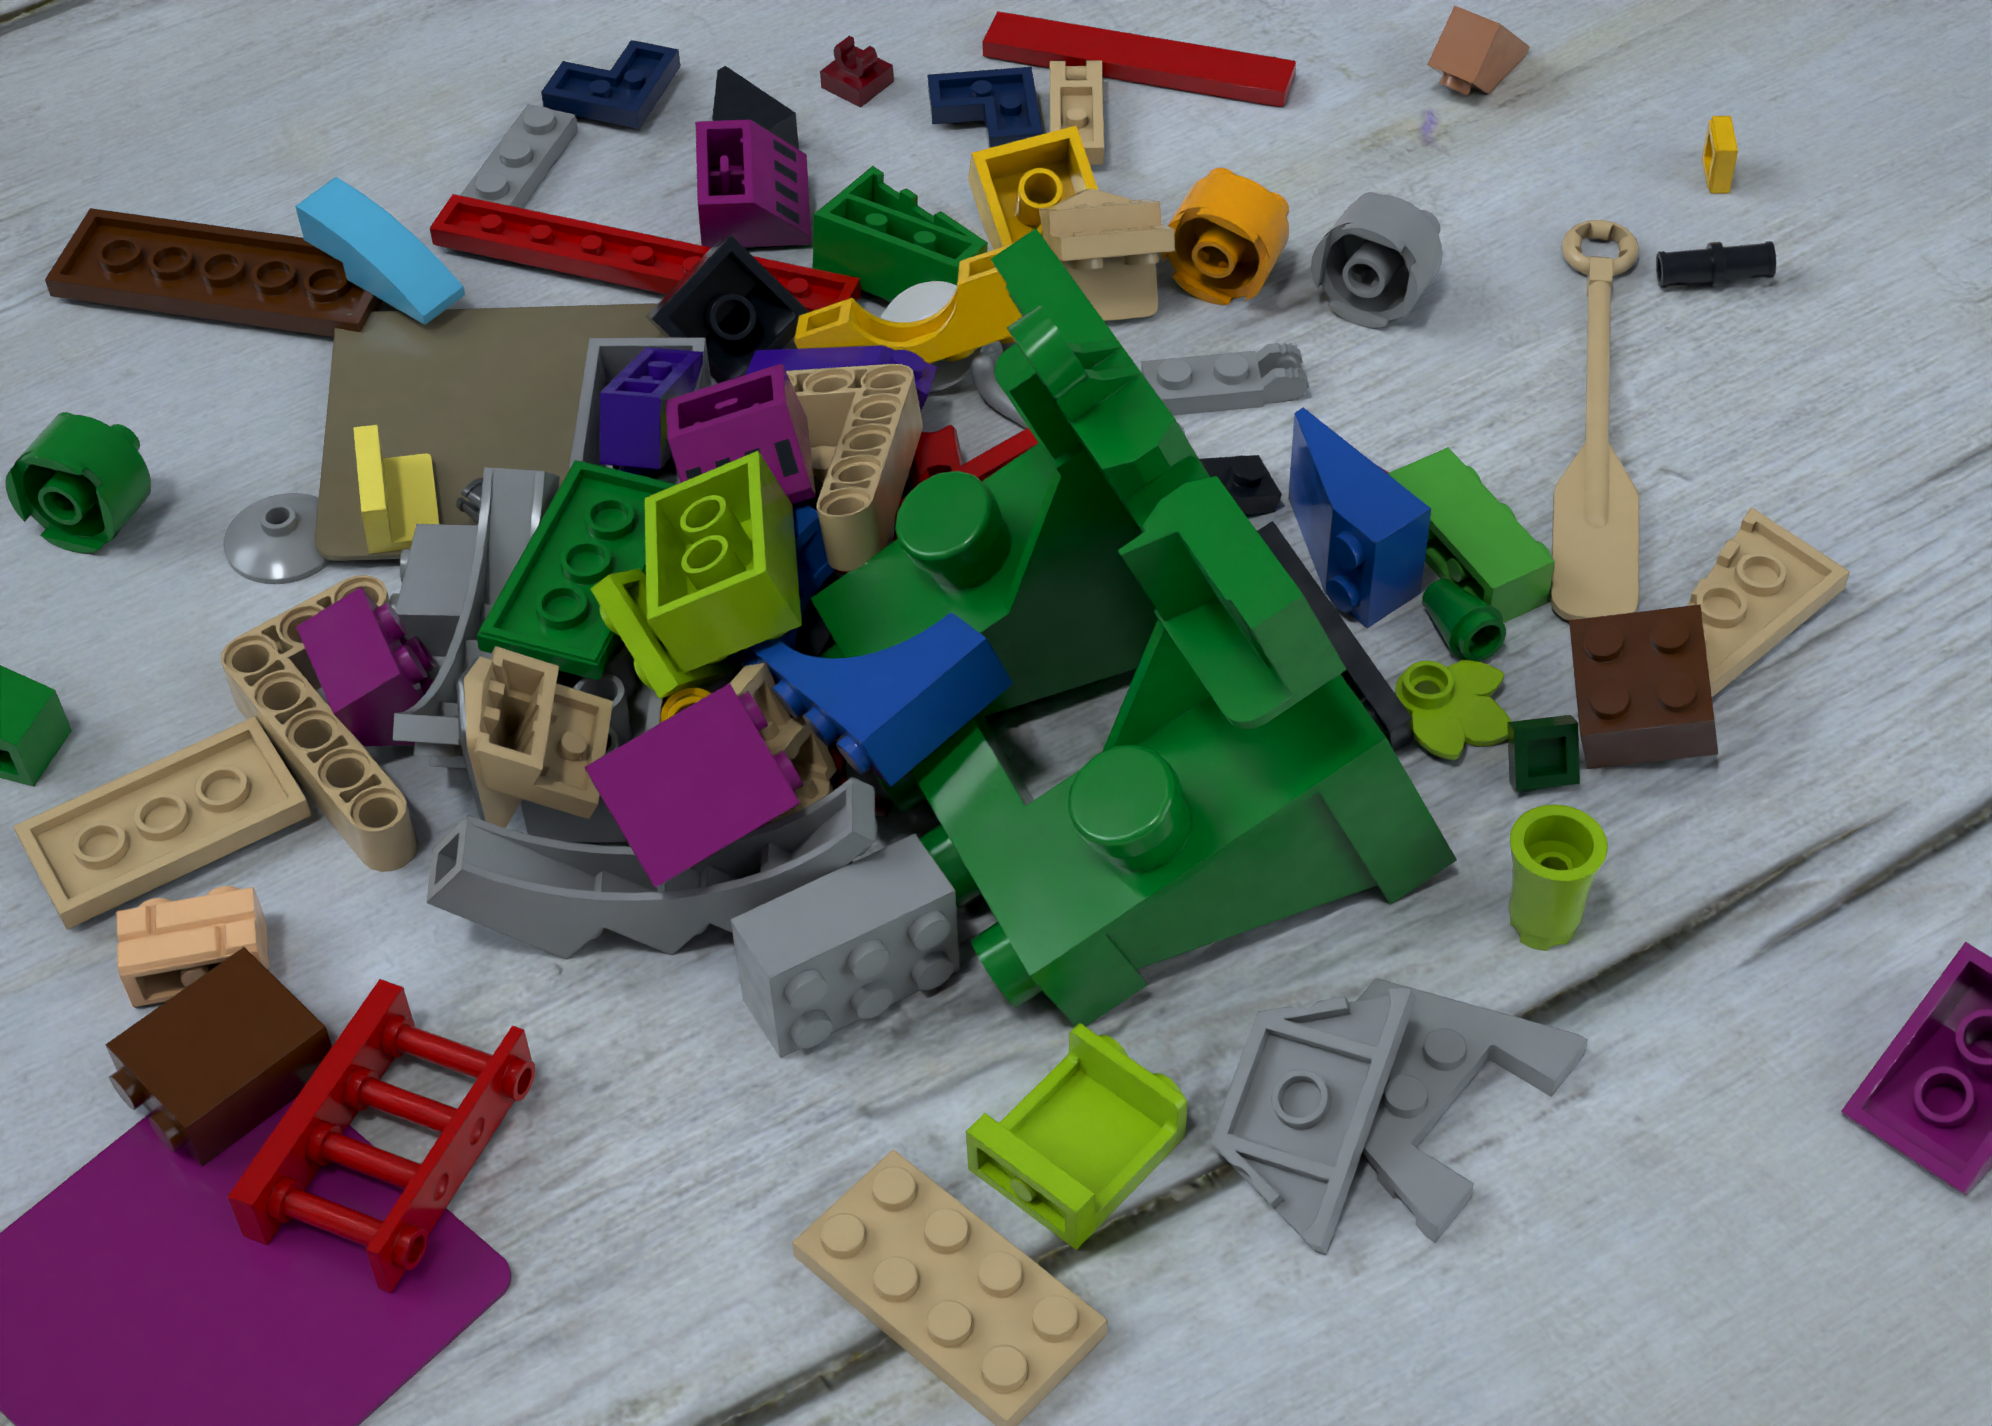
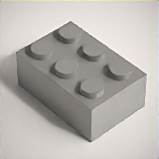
(847, 945)

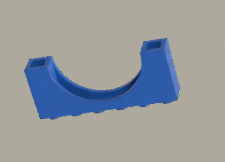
(886, 704)

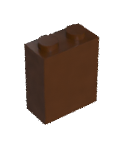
(218, 1057)

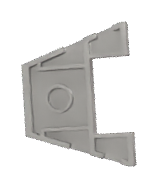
(1435, 1062)

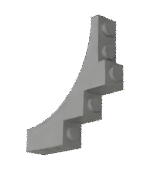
(508, 517)
(569, 891)

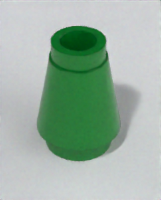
(1466, 622)

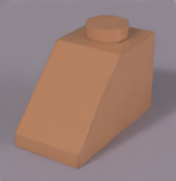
(1475, 52)

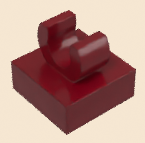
(856, 73)

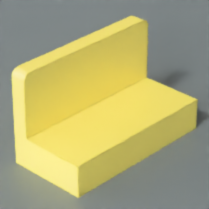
(393, 493)

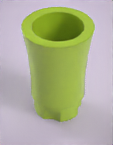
(1553, 869)

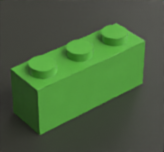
(1477, 537)

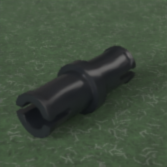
(1716, 264)

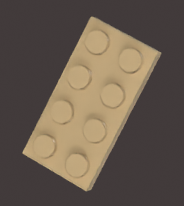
(161, 822)
(950, 1290)

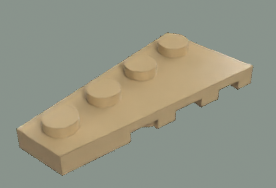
(1760, 594)

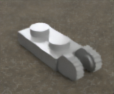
(1228, 379)

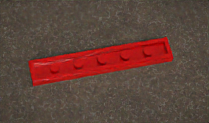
(1142, 58)

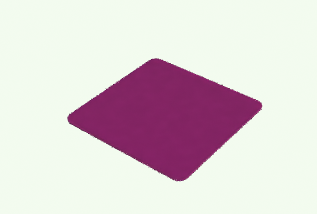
(154, 1310)

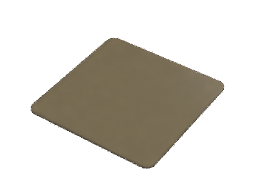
(466, 391)

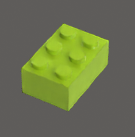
(721, 563)

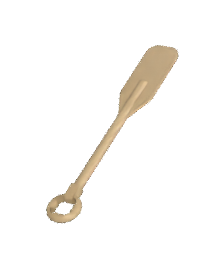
(1595, 498)

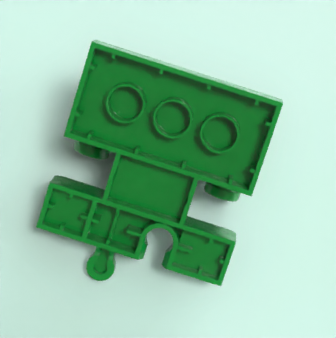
(1240, 753)

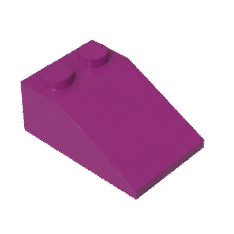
(1935, 1078)

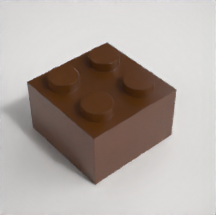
(1643, 687)

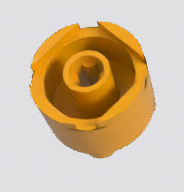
(1227, 237)

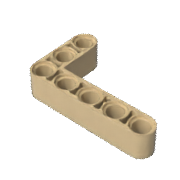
(876, 427)
(278, 686)

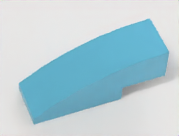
(377, 251)

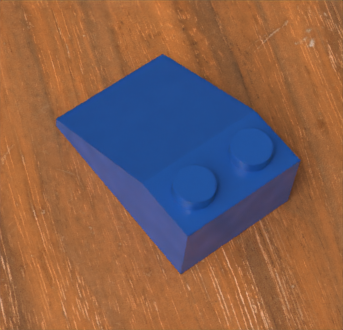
(1356, 523)

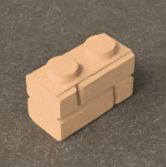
(176, 942)

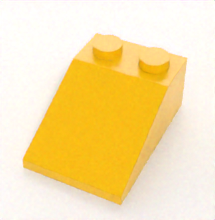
(1024, 176)

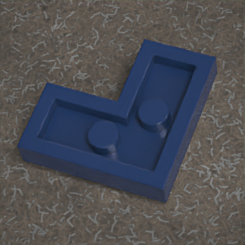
(615, 95)
(998, 96)

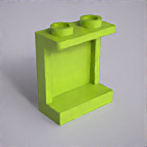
(1080, 1137)

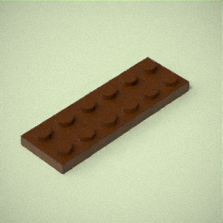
(208, 274)

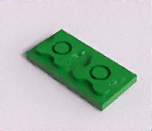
(584, 536)

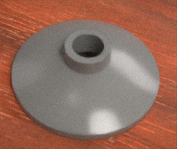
(275, 540)

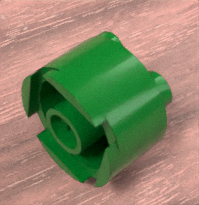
(80, 481)

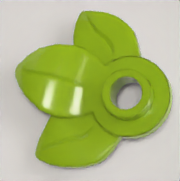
(1453, 705)

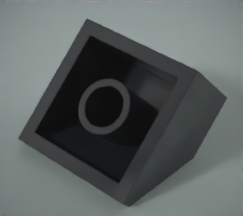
(732, 306)

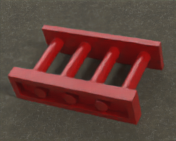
(349, 1083)

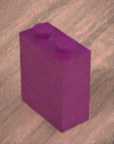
(695, 783)

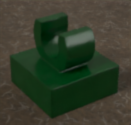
(1543, 753)

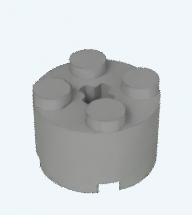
(1378, 259)

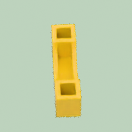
(970, 319)

